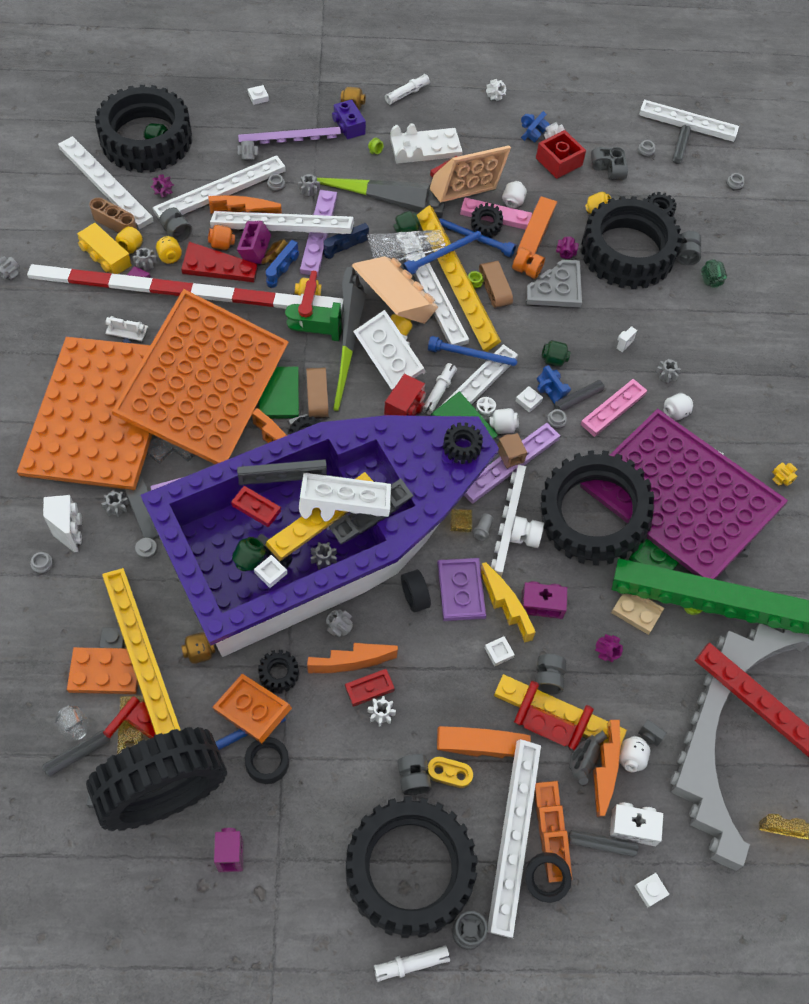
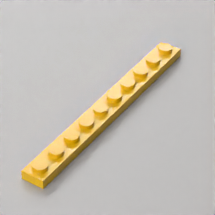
(462, 286)
(140, 652)

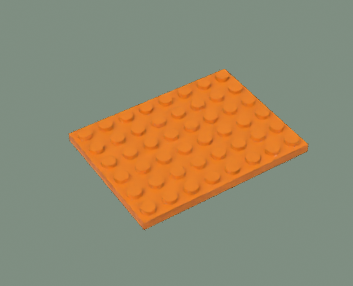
(201, 378)
(75, 427)

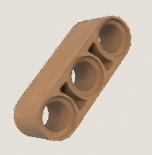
(111, 215)
(496, 284)
(317, 392)

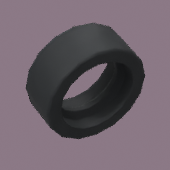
(415, 591)
(270, 777)
(536, 892)

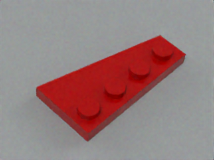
(216, 264)

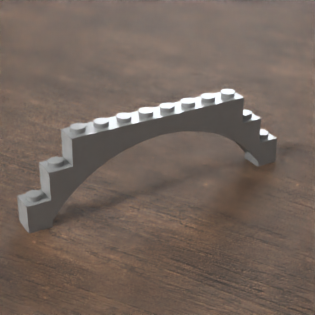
(697, 772)

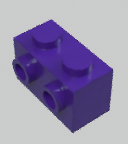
(349, 119)

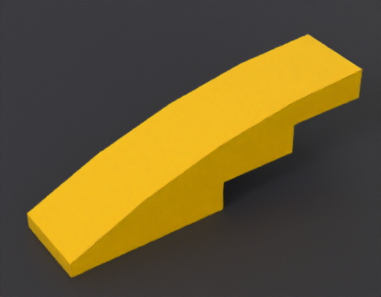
(504, 597)

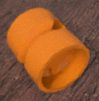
(523, 260)

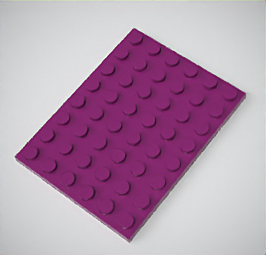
(702, 499)

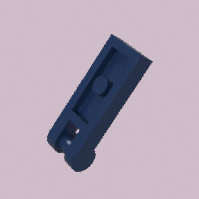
(344, 241)

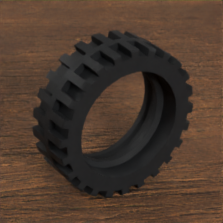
(141, 103)
(634, 215)
(597, 468)
(155, 778)
(463, 861)

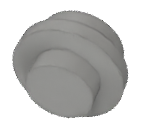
(647, 148)
(735, 181)
(275, 182)
(557, 418)
(146, 547)
(41, 562)

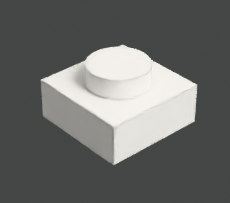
(258, 95)
(626, 338)
(529, 399)
(270, 571)
(499, 651)
(651, 890)

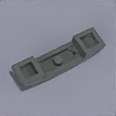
(140, 511)
(355, 524)

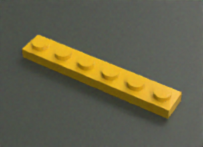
(303, 530)
(514, 692)

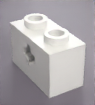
(624, 828)

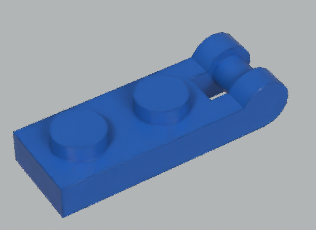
(281, 263)

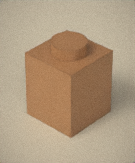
(511, 450)

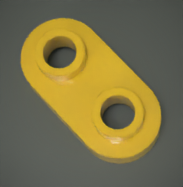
(450, 770)

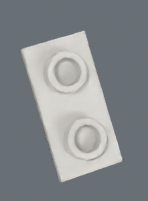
(125, 329)

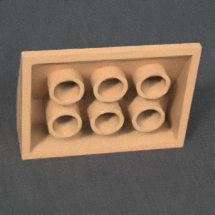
(469, 174)
(397, 288)

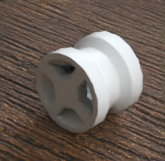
(488, 405)

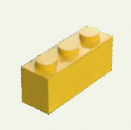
(104, 249)

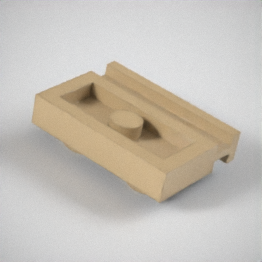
(638, 612)

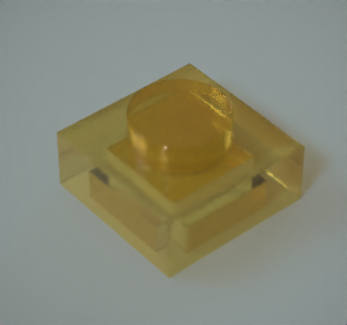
(461, 520)

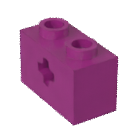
(254, 241)
(554, 604)
(228, 850)

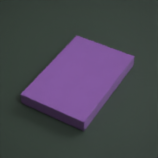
(461, 589)

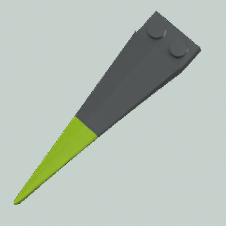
(410, 195)
(353, 306)

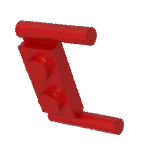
(135, 714)
(550, 725)

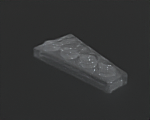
(405, 244)

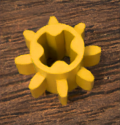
(784, 474)

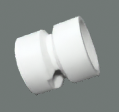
(526, 532)

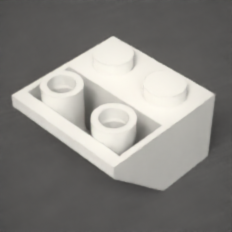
(63, 520)

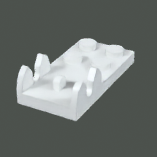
(424, 145)
(388, 349)
(343, 494)

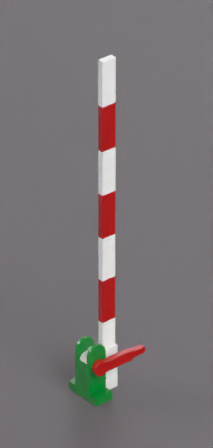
(303, 312)

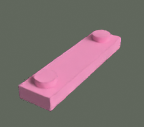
(511, 216)
(613, 407)

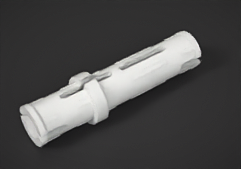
(413, 86)
(442, 382)
(408, 964)

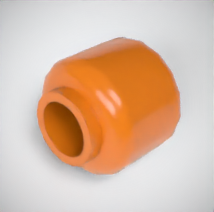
(221, 237)

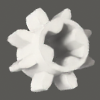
(496, 89)
(553, 129)
(382, 705)

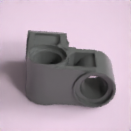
(612, 160)

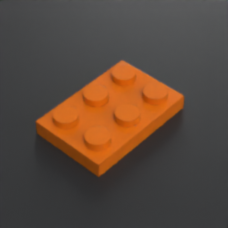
(101, 671)
(252, 708)

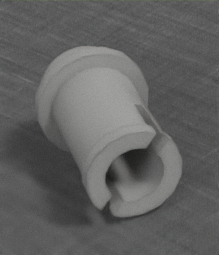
(481, 531)

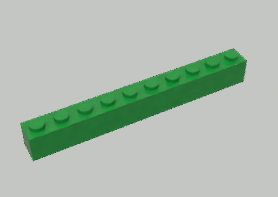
(712, 596)

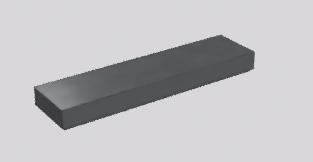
(279, 472)

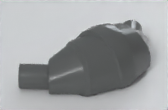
(585, 757)

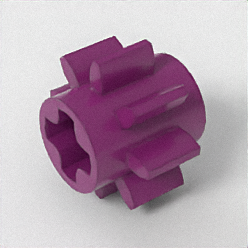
(157, 185)
(567, 247)
(609, 648)

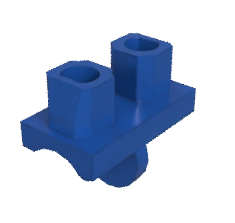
(529, 122)
(551, 384)

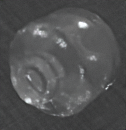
(72, 722)

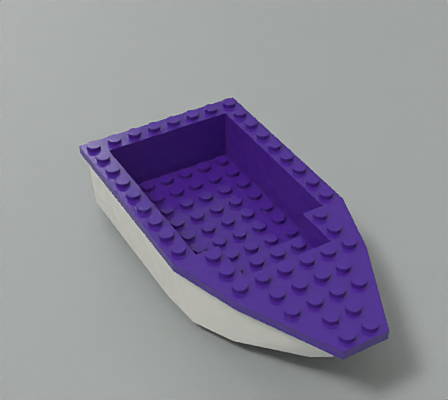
(204, 529)

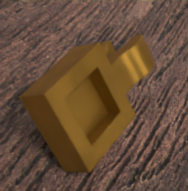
(275, 249)

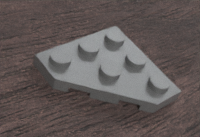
(557, 286)

